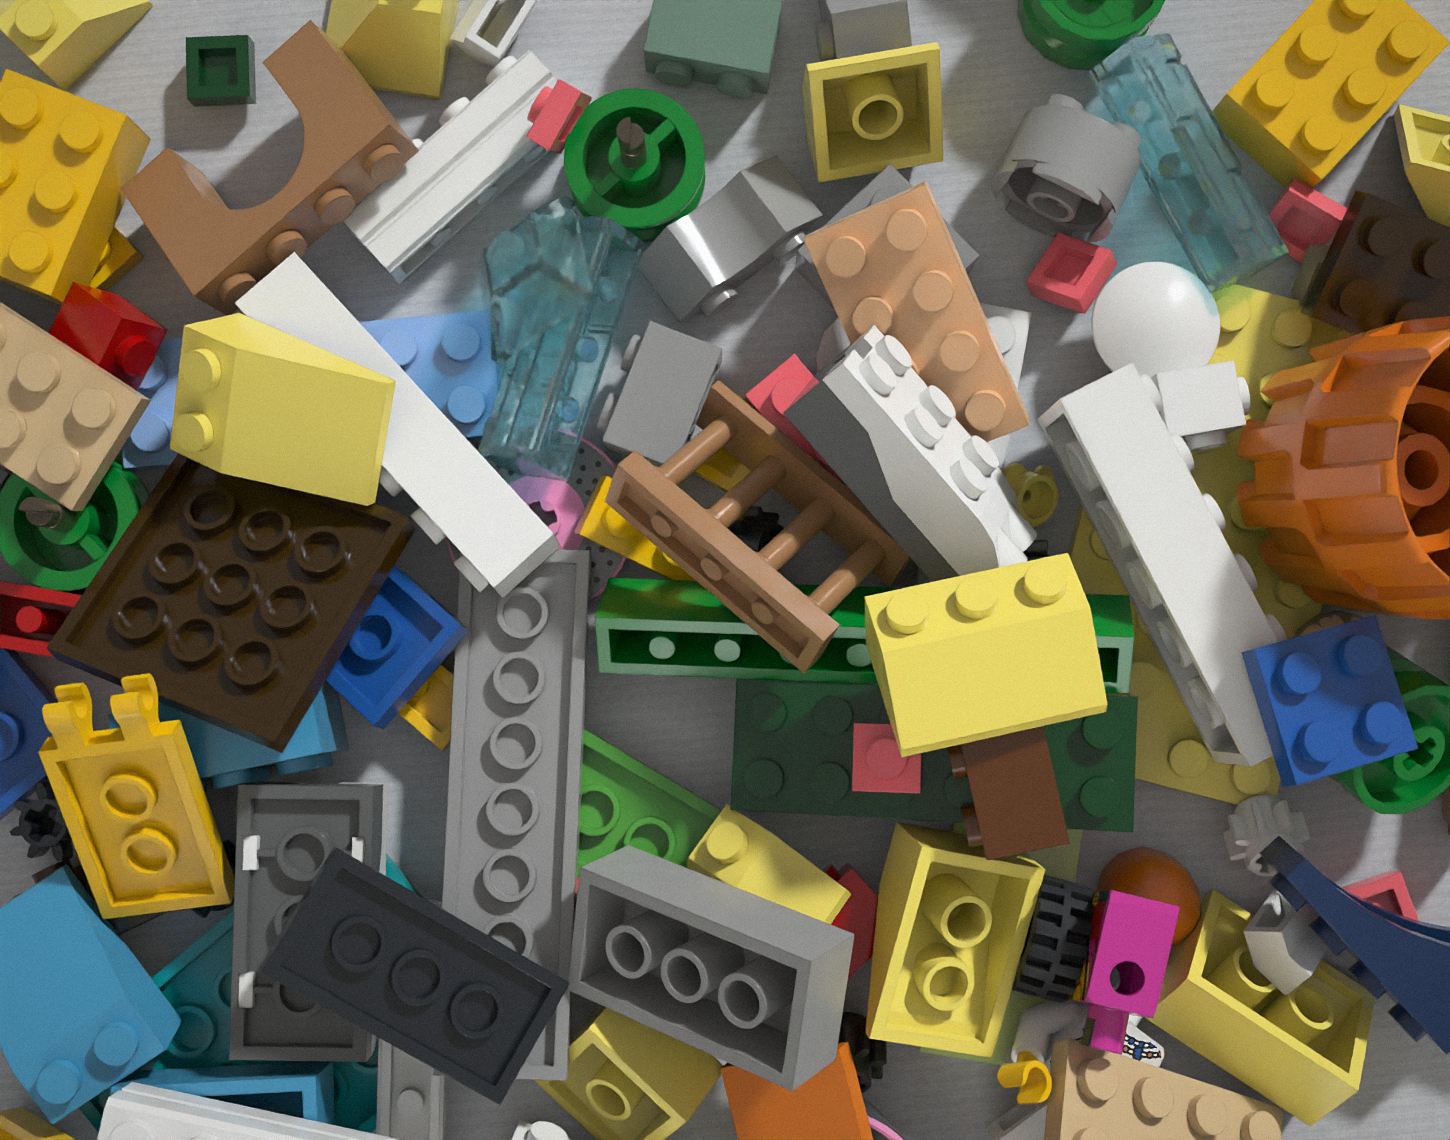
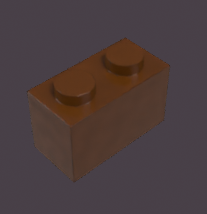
(1011, 792)

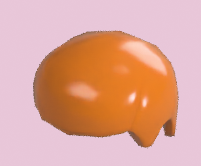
(1158, 878)

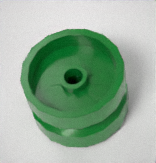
(1084, 31)
(1419, 775)

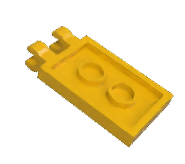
(134, 804)

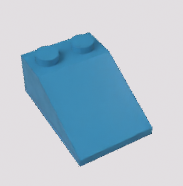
(73, 997)

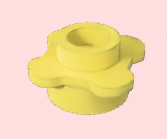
(1034, 491)

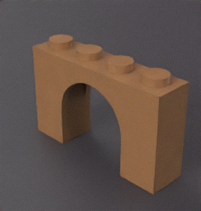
(346, 155)

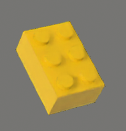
(1326, 84)
(59, 184)

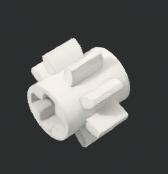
(1257, 824)

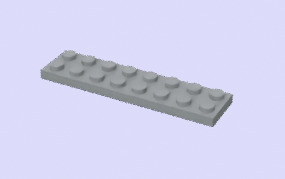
(521, 774)

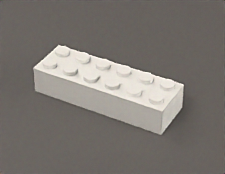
(1168, 553)

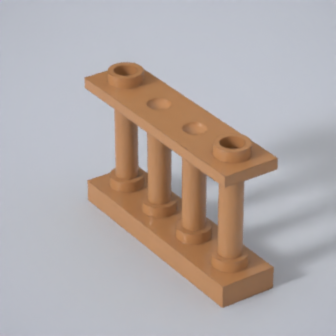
(723, 563)

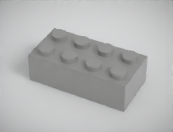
(710, 965)

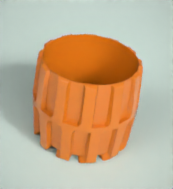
(1359, 472)

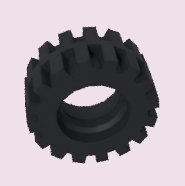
(1055, 940)

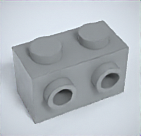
(661, 394)

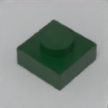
(220, 70)

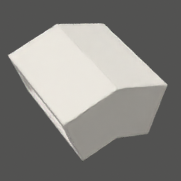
(500, 33)
(1284, 943)

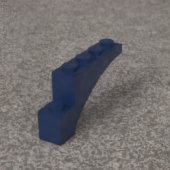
(1391, 950)

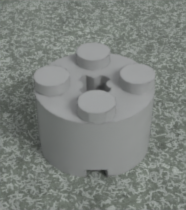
(1068, 169)

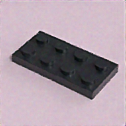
(414, 975)

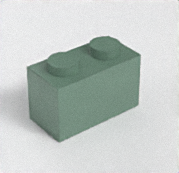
(714, 43)

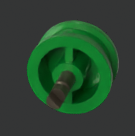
(636, 161)
(64, 546)

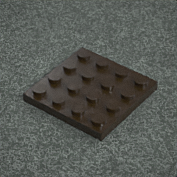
(233, 597)

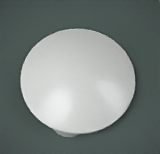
(1155, 319)

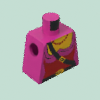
(1137, 941)

